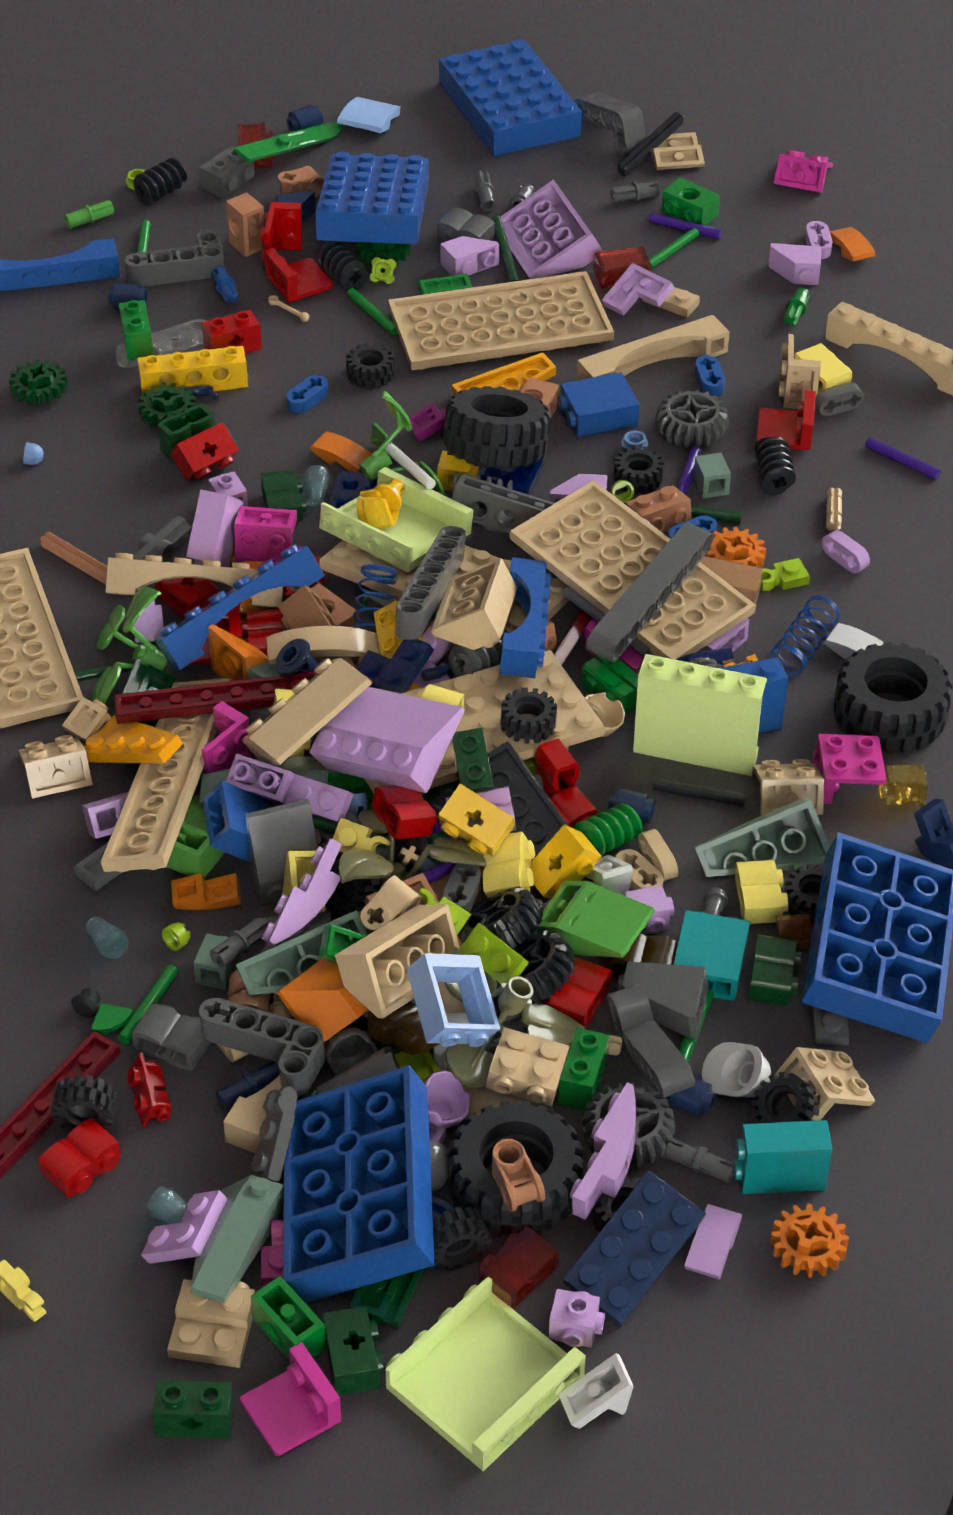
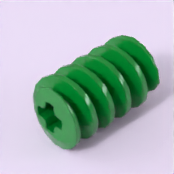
(611, 828)

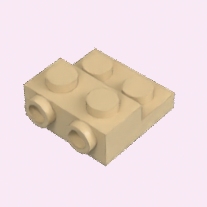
(527, 1067)
(210, 1329)

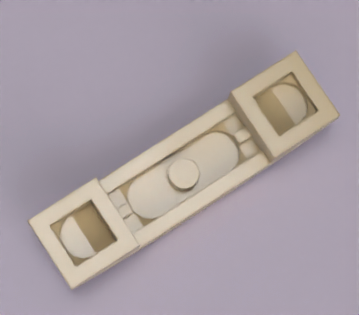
(326, 642)

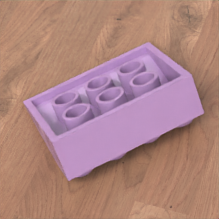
(548, 234)
(388, 738)

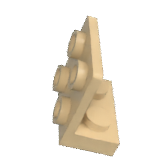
(796, 376)
(55, 766)
(789, 782)
(830, 1075)

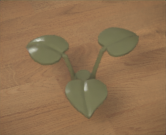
(367, 865)
(472, 1064)

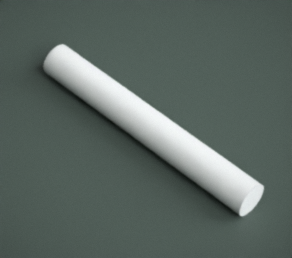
(410, 466)

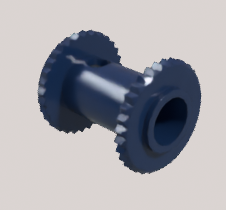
(300, 663)

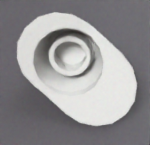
(736, 1069)

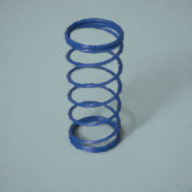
(378, 578)
(800, 655)

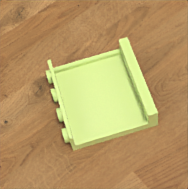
(418, 524)
(698, 714)
(482, 1375)

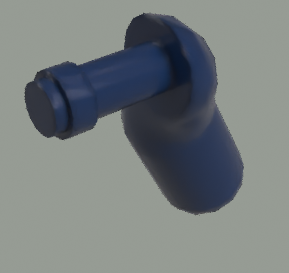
(203, 390)
(437, 672)

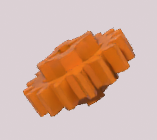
(738, 547)
(809, 1240)

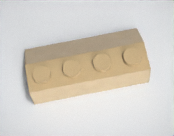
(476, 606)
(305, 711)
(378, 964)

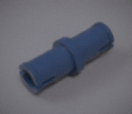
(248, 1084)

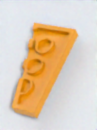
(512, 375)
(131, 744)

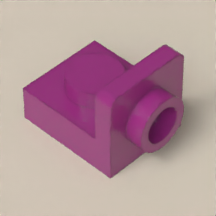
(427, 421)

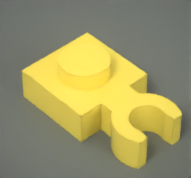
(357, 837)
(15, 1287)

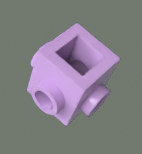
(575, 1318)

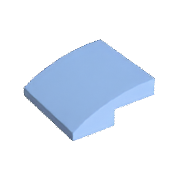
(368, 114)

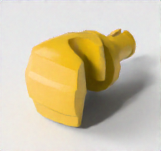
(381, 504)

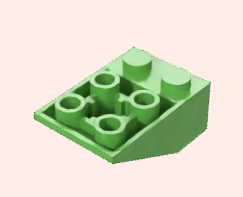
(192, 847)
(594, 919)

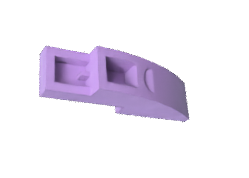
(286, 787)
(305, 902)
(612, 1153)

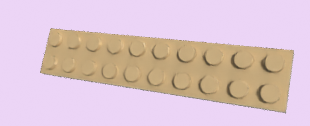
(160, 796)

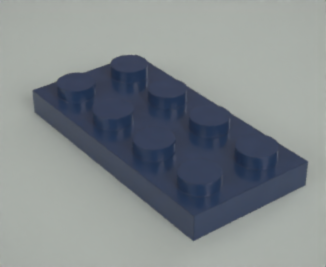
(635, 1247)

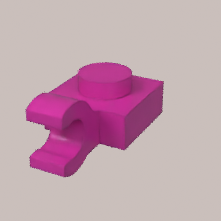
(273, 1255)

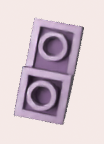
(713, 1241)

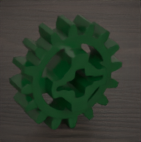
(386, 251)
(38, 382)
(164, 402)

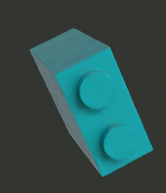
(715, 944)
(783, 1157)

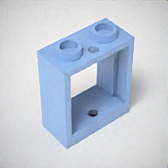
(475, 993)

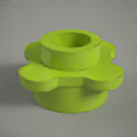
(376, 274)

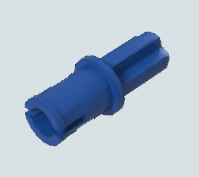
(225, 284)

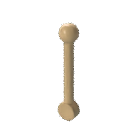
(273, 300)

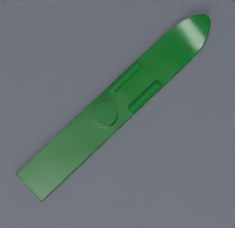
(288, 141)

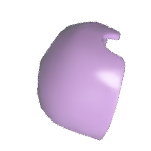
(446, 1100)

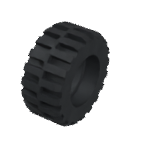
(496, 427)
(899, 672)
(544, 1141)

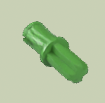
(89, 214)

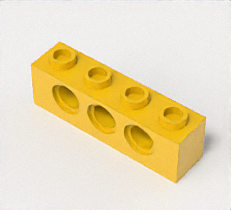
(214, 367)

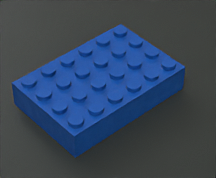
(509, 97)
(373, 198)
(881, 938)
(358, 1186)

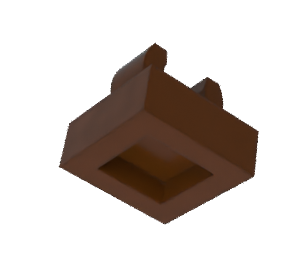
(796, 928)

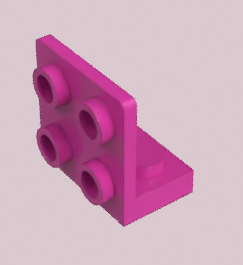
(802, 172)
(263, 533)
(228, 742)
(848, 760)
(293, 1404)

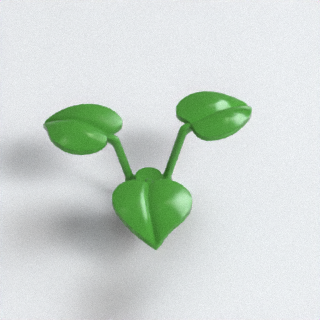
(379, 458)
(146, 653)

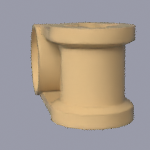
(389, 903)

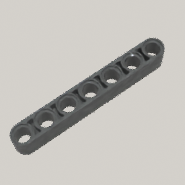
(430, 583)
(649, 592)

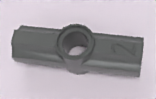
(164, 541)

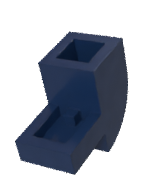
(936, 833)

